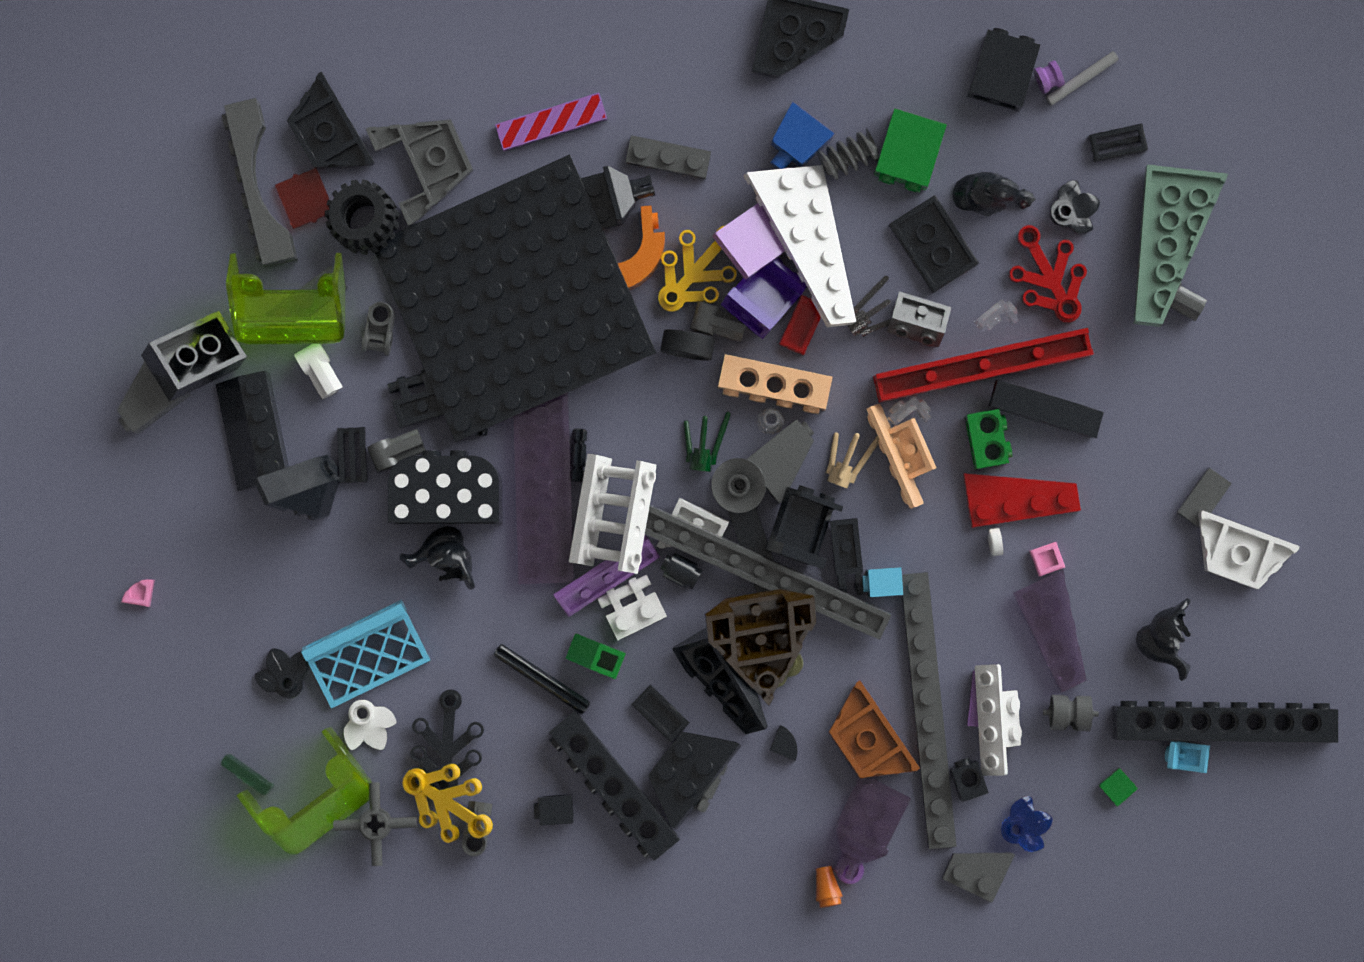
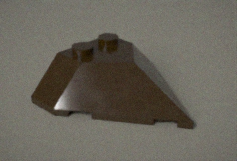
(761, 635)

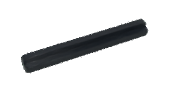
(541, 678)

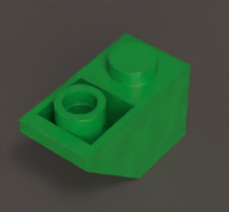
(595, 656)

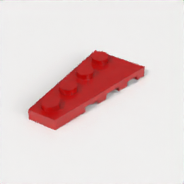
(1014, 499)

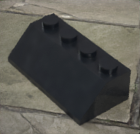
(252, 427)

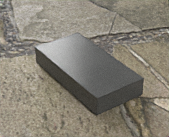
(1204, 496)

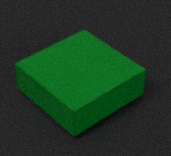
(1118, 787)

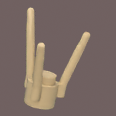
(841, 473)

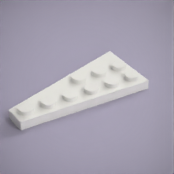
(806, 227)

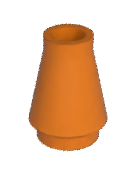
(827, 888)

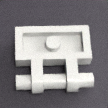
(635, 615)

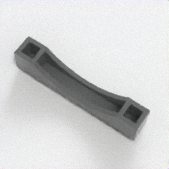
(247, 129)

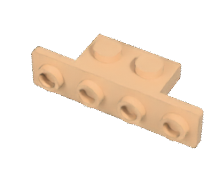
(905, 452)

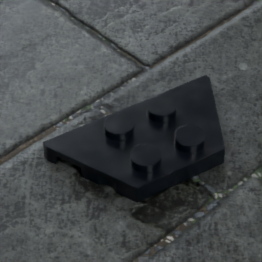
(327, 130)
(688, 772)

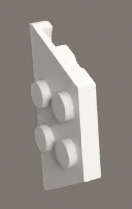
(1241, 551)

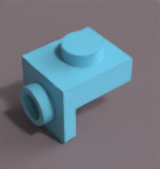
(1187, 756)

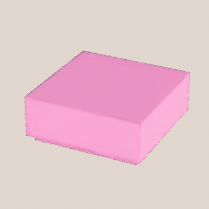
(1047, 559)

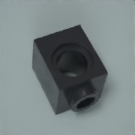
(979, 786)
(554, 809)

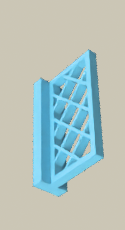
(354, 632)

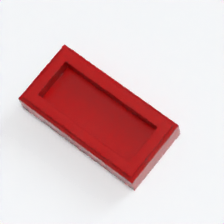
(801, 326)

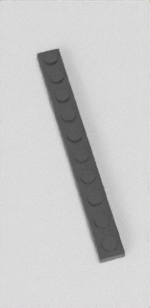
(764, 571)
(928, 711)

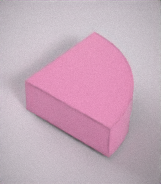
(140, 593)

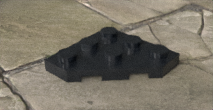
(796, 32)

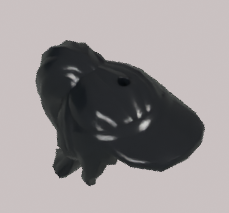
(989, 193)
(445, 552)
(1163, 636)

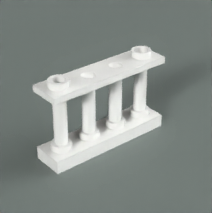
(590, 512)

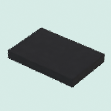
(933, 244)

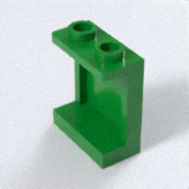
(910, 150)

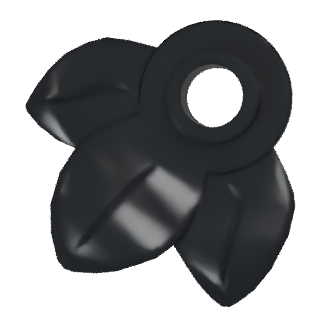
(1078, 208)
(279, 670)

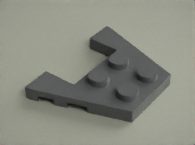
(435, 157)

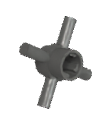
(382, 816)

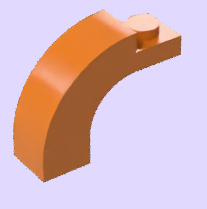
(647, 259)

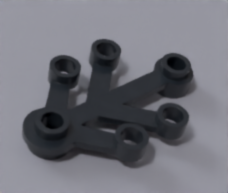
(447, 748)

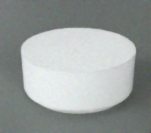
(995, 542)

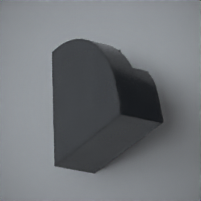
(785, 743)

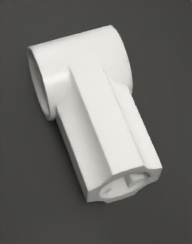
(316, 364)

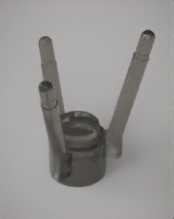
(862, 318)

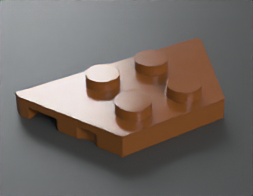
(868, 738)

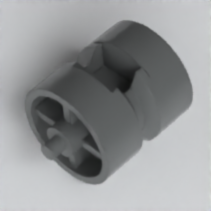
(1074, 713)

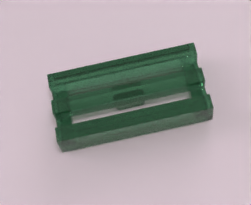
(247, 774)

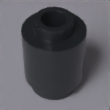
(681, 571)

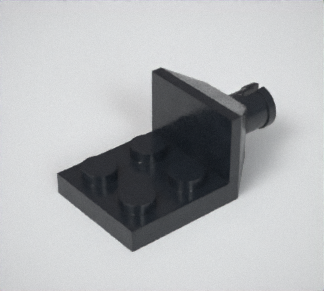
(615, 195)

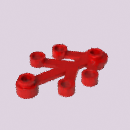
(1050, 277)

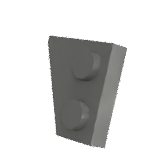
(978, 872)

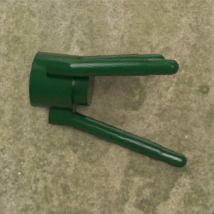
(701, 458)

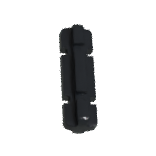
(578, 454)

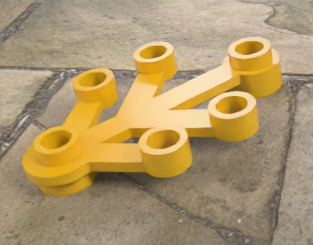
(692, 274)
(444, 802)

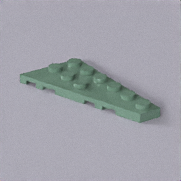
(1172, 223)

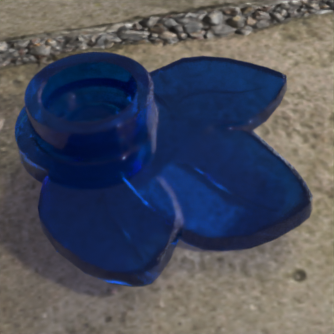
(1030, 825)

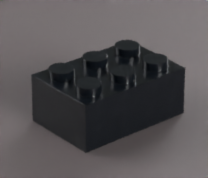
(193, 356)

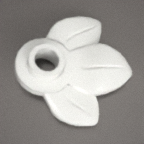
(370, 729)

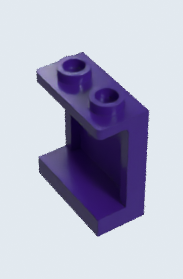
(764, 297)

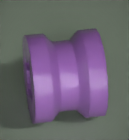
(1048, 77)

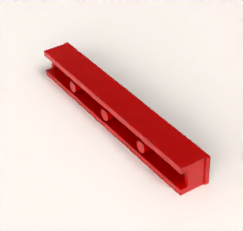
(983, 365)

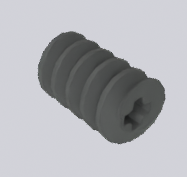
(848, 155)

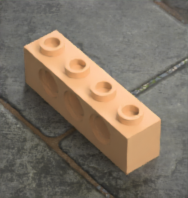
(818, 384)

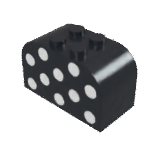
(445, 490)

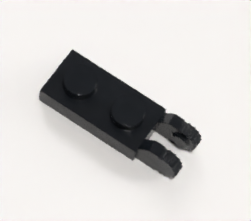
(847, 552)

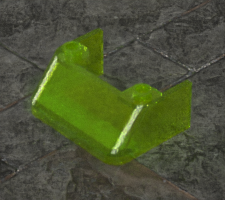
(286, 315)
(346, 796)

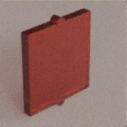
(303, 198)

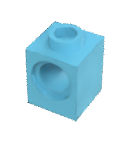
(883, 582)

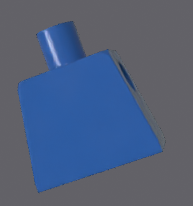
(798, 138)

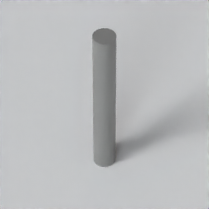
(1082, 78)

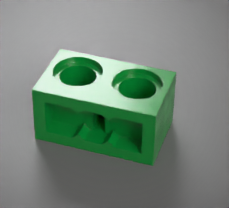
(980, 440)

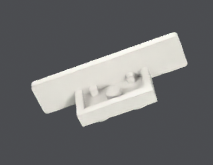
(996, 719)

